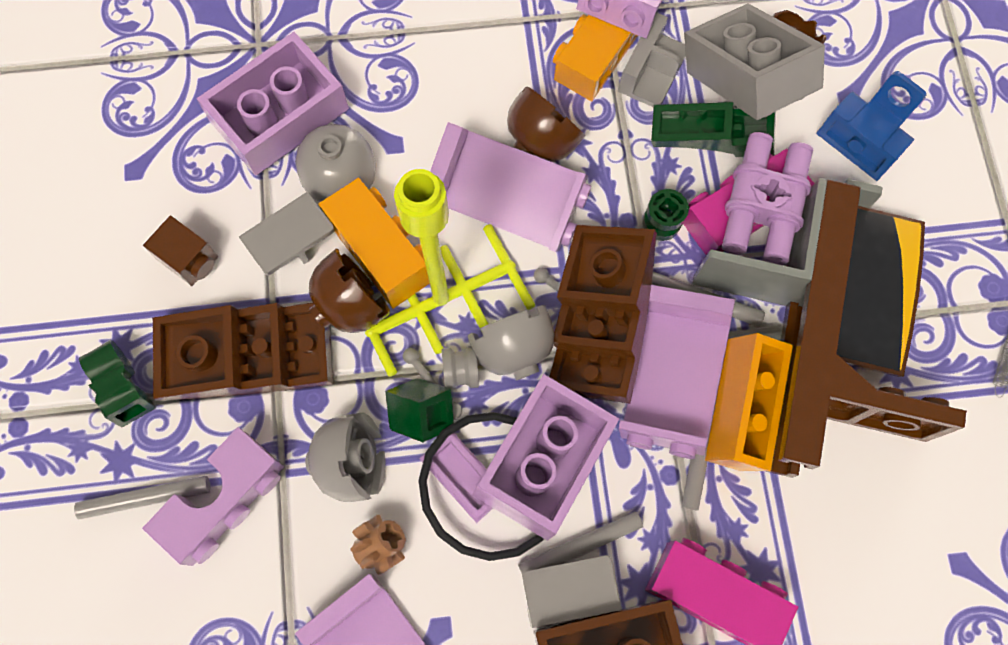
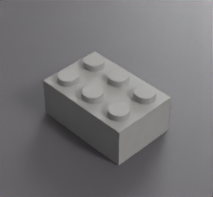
(754, 60)

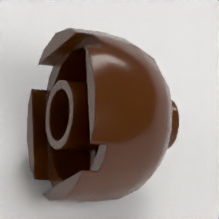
(541, 128)
(344, 295)

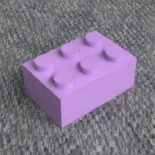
(274, 102)
(546, 458)

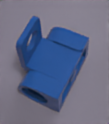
(871, 131)

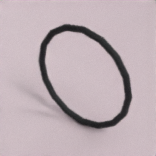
(425, 501)

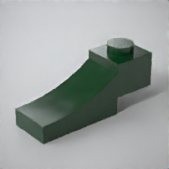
(708, 127)

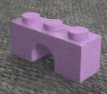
(192, 532)

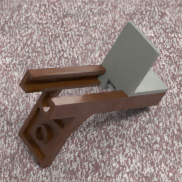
(814, 294)

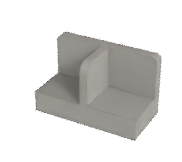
(652, 65)
(287, 234)
(571, 591)

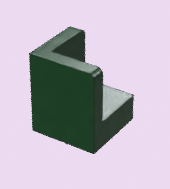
(419, 409)

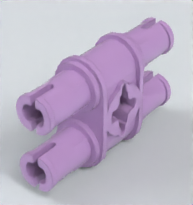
(785, 204)

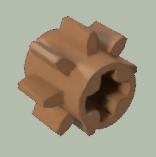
(378, 544)

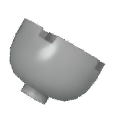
(332, 159)
(515, 343)
(345, 458)

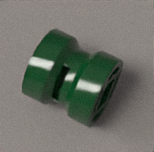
(665, 223)

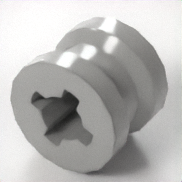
(460, 368)

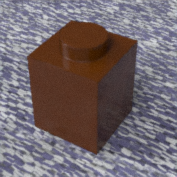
(181, 251)

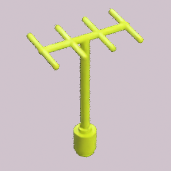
(424, 214)

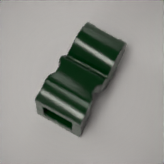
(110, 380)

